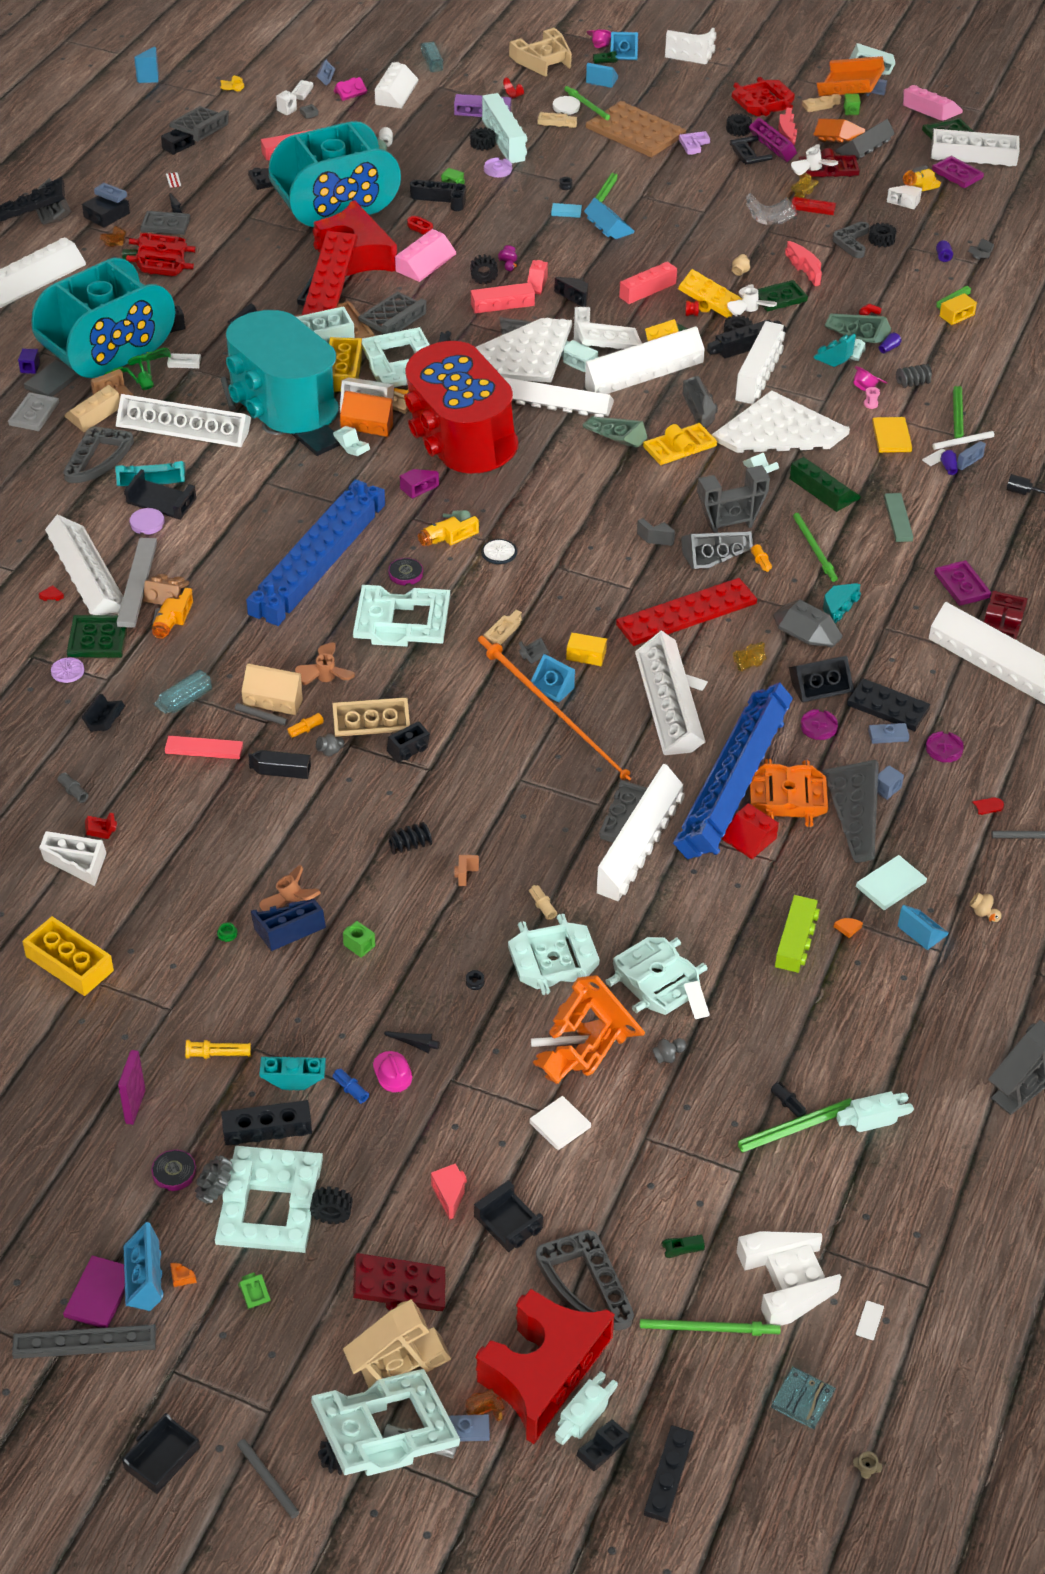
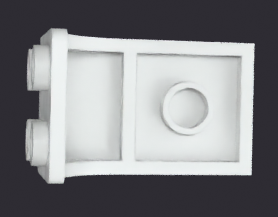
(690, 46)

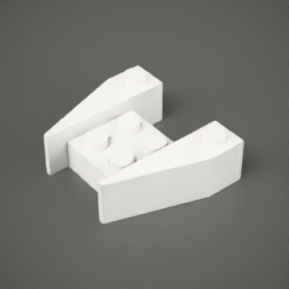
(792, 1269)

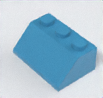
(607, 220)
(143, 1269)

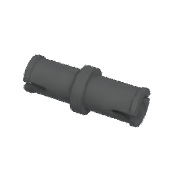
(72, 787)

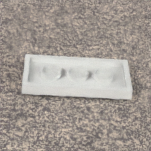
(607, 335)

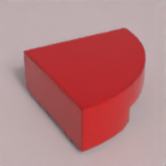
(50, 594)

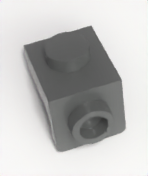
(983, 250)
(534, 650)

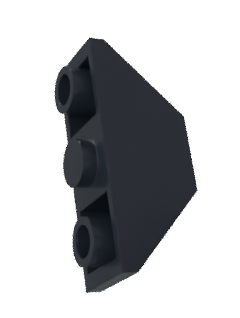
(572, 289)

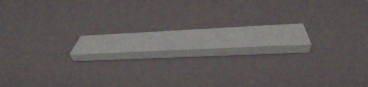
(135, 586)

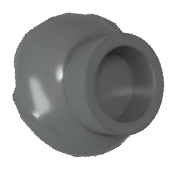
(329, 744)
(666, 1051)

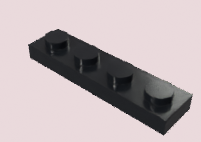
(669, 1474)

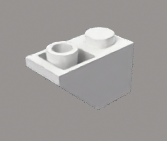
(904, 196)

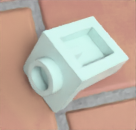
(859, 347)

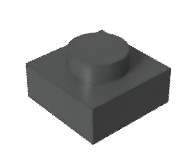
(309, 111)

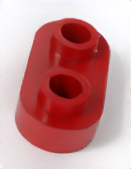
(419, 224)

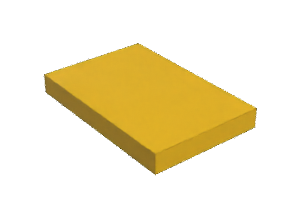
(892, 434)

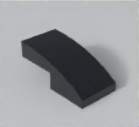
(603, 1445)

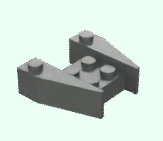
(736, 504)
(1022, 1071)

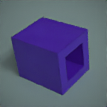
(29, 361)

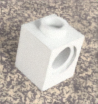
(286, 102)

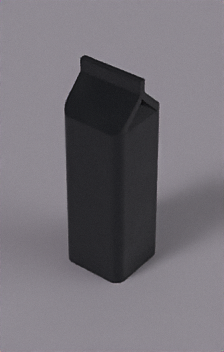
(280, 764)

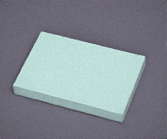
(891, 882)

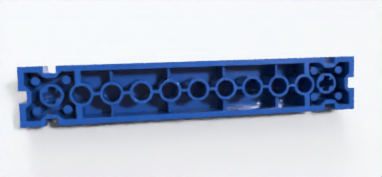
(315, 552)
(733, 772)

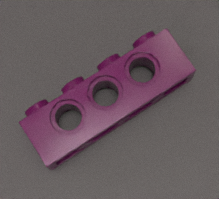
(773, 139)

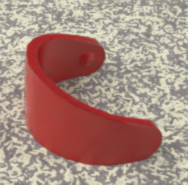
(510, 90)

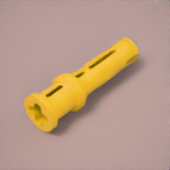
(207, 1049)

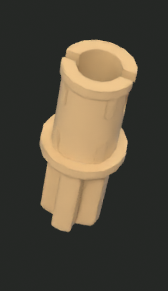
(543, 902)

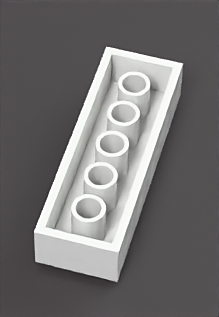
(975, 147)
(760, 362)

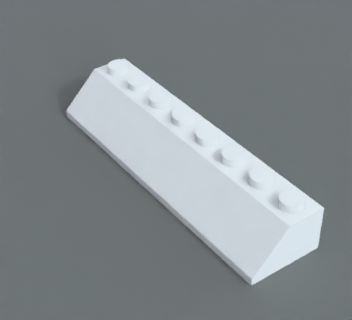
(38, 270)
(644, 362)
(560, 397)
(182, 420)
(85, 566)
(990, 650)
(669, 695)
(639, 834)

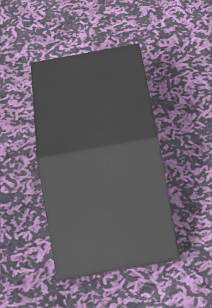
(659, 534)

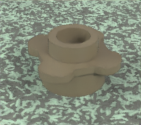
(870, 1458)

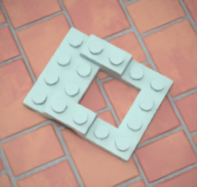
(391, 372)
(377, 611)
(269, 1171)
(357, 1438)

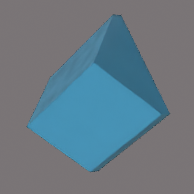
(625, 45)
(147, 66)
(601, 75)
(554, 678)
(920, 927)

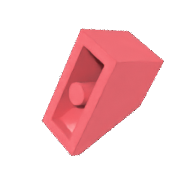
(538, 275)
(449, 1188)

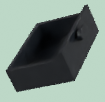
(160, 1453)

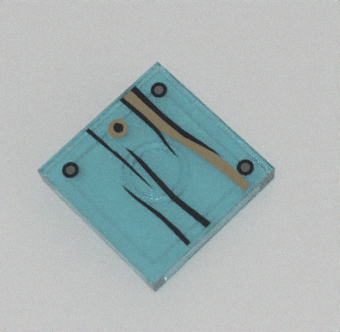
(803, 1397)

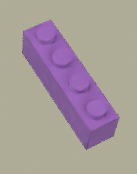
(472, 105)

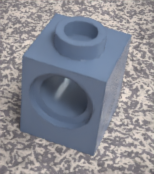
(889, 782)

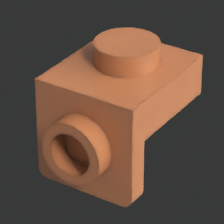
(466, 863)

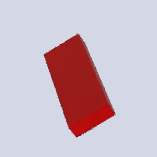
(814, 206)

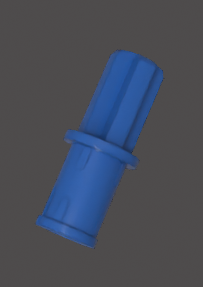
(350, 1085)

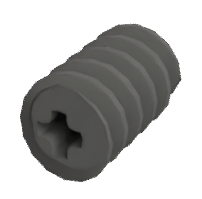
(914, 375)

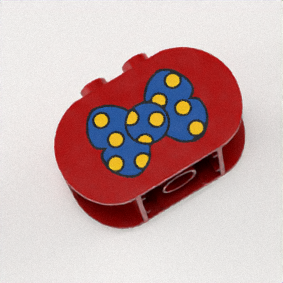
(460, 407)

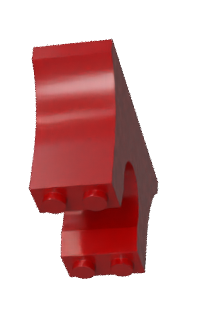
(373, 246)
(544, 1380)

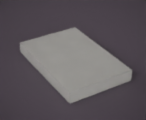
(33, 411)

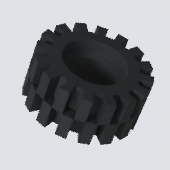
(738, 124)
(482, 138)
(882, 234)
(484, 276)
(735, 323)
(331, 1205)

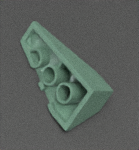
(866, 328)
(620, 430)

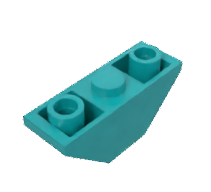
(836, 351)
(840, 599)
(292, 1072)

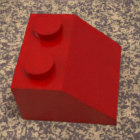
(751, 831)

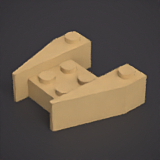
(541, 53)
(396, 1345)

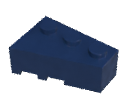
(289, 923)

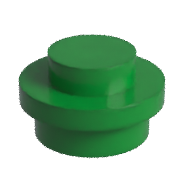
(227, 932)

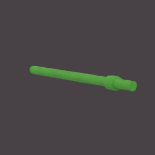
(574, 93)
(826, 566)
(755, 1328)

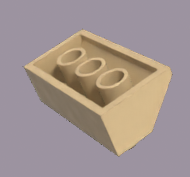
(370, 716)

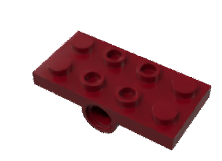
(846, 165)
(1005, 613)
(398, 1281)

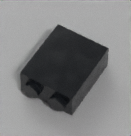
(105, 211)

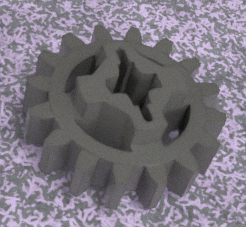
(213, 1179)

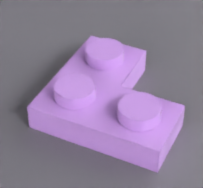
(692, 141)

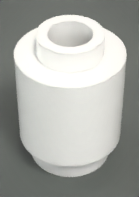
(386, 135)

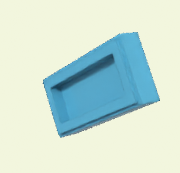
(566, 210)

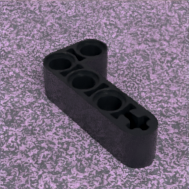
(439, 191)

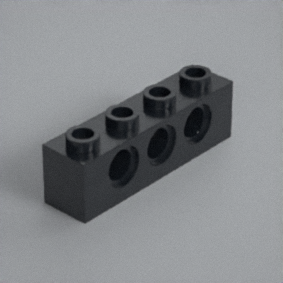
(257, 1117)

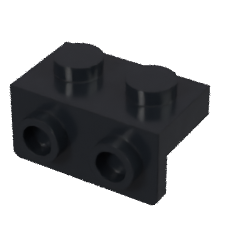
(102, 713)

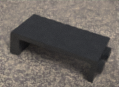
(159, 497)

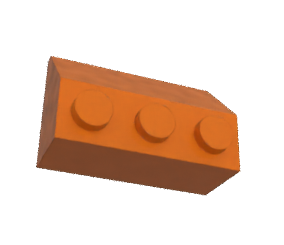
(837, 130)
(367, 413)

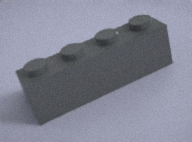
(866, 141)

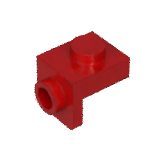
(100, 827)

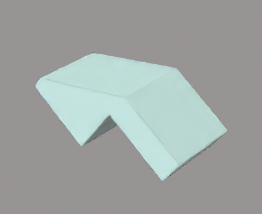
(349, 440)
(758, 460)

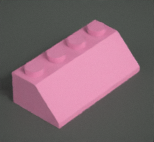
(930, 103)
(424, 255)

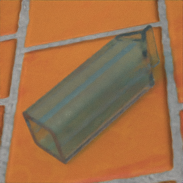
(432, 56)
(184, 692)

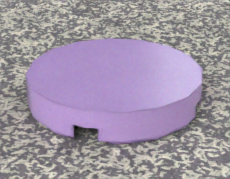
(498, 168)
(147, 521)

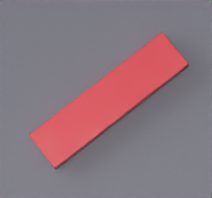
(204, 747)

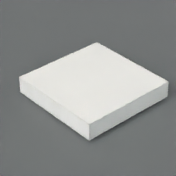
(560, 1123)

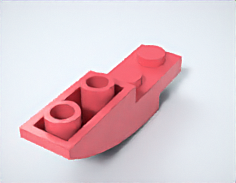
(786, 125)
(805, 261)

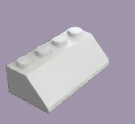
(395, 86)

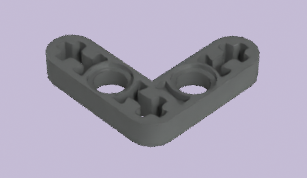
(846, 238)

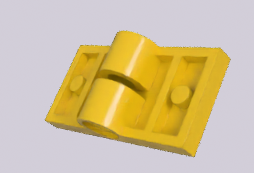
(708, 293)
(679, 443)

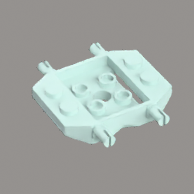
(548, 943)
(635, 972)

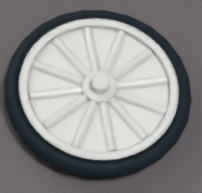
(499, 551)

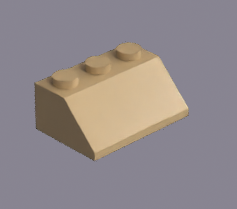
(94, 408)
(272, 689)

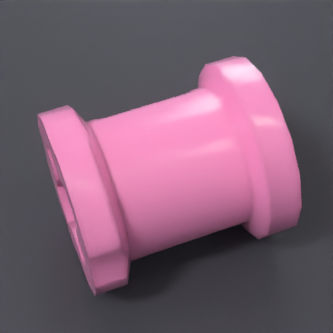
(872, 395)

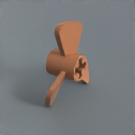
(324, 667)
(289, 891)

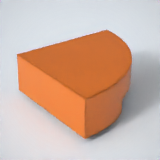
(848, 926)
(182, 1275)

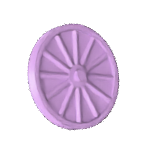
(67, 670)

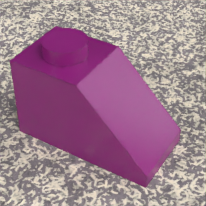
(418, 482)

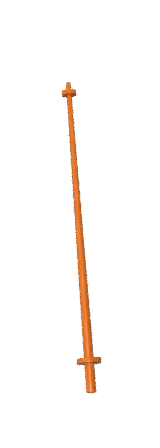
(495, 651)

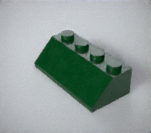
(822, 484)

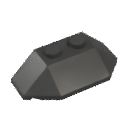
(53, 212)
(699, 401)
(807, 624)

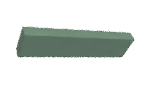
(898, 517)

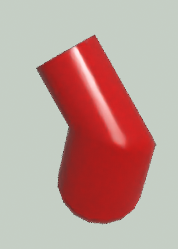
(869, 308)

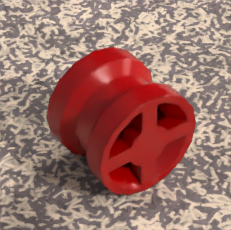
(692, 308)

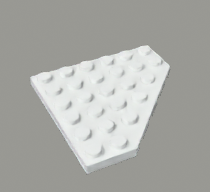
(529, 351)
(779, 425)

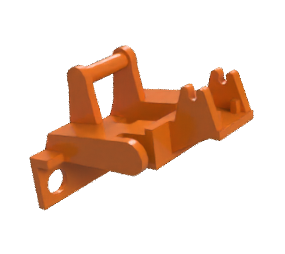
(602, 1032)

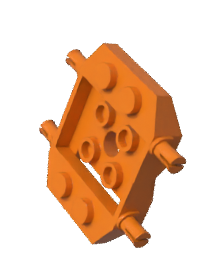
(789, 801)

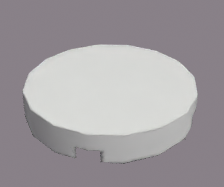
(566, 105)

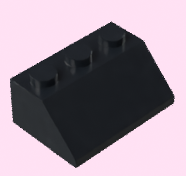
(822, 678)

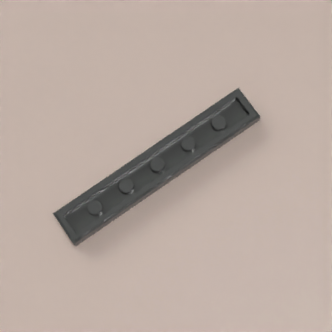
(84, 1341)

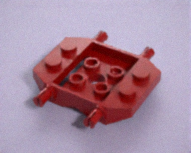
(757, 97)
(161, 247)

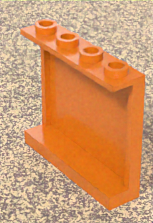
(852, 76)

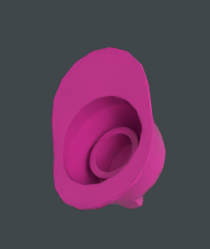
(600, 38)
(864, 379)
(392, 1071)

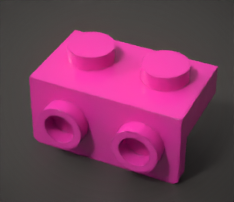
(350, 89)

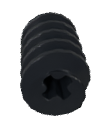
(409, 837)

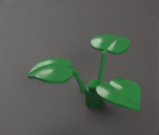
(144, 378)

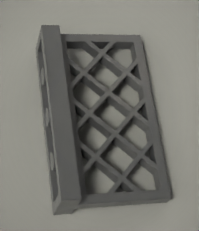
(201, 122)
(399, 319)

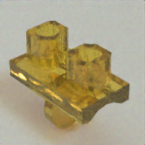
(804, 186)
(751, 656)

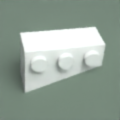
(74, 855)

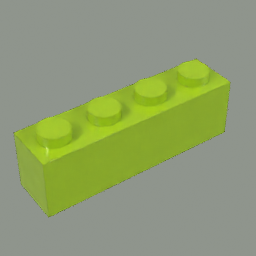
(796, 934)

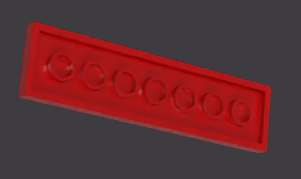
(330, 272)
(686, 611)

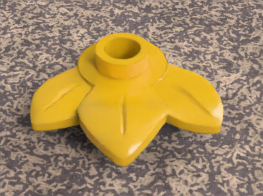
(235, 84)

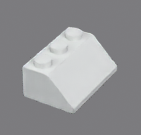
(366, 387)

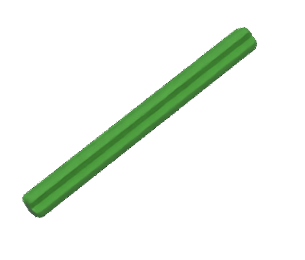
(792, 1126)

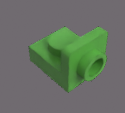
(254, 1290)

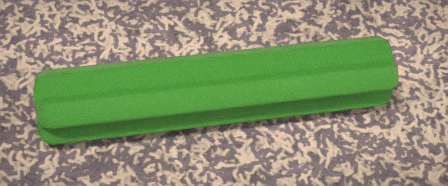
(966, 290)

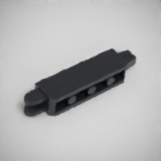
(737, 340)

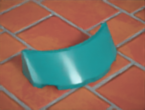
(159, 474)

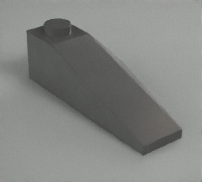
(713, 548)

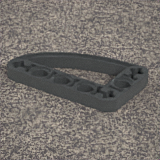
(120, 438)
(581, 1249)

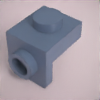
(880, 87)

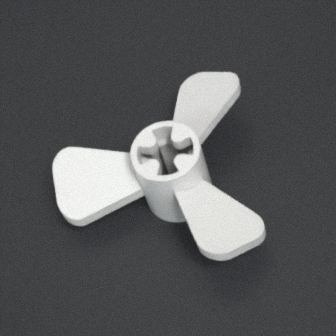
(812, 162)
(749, 302)

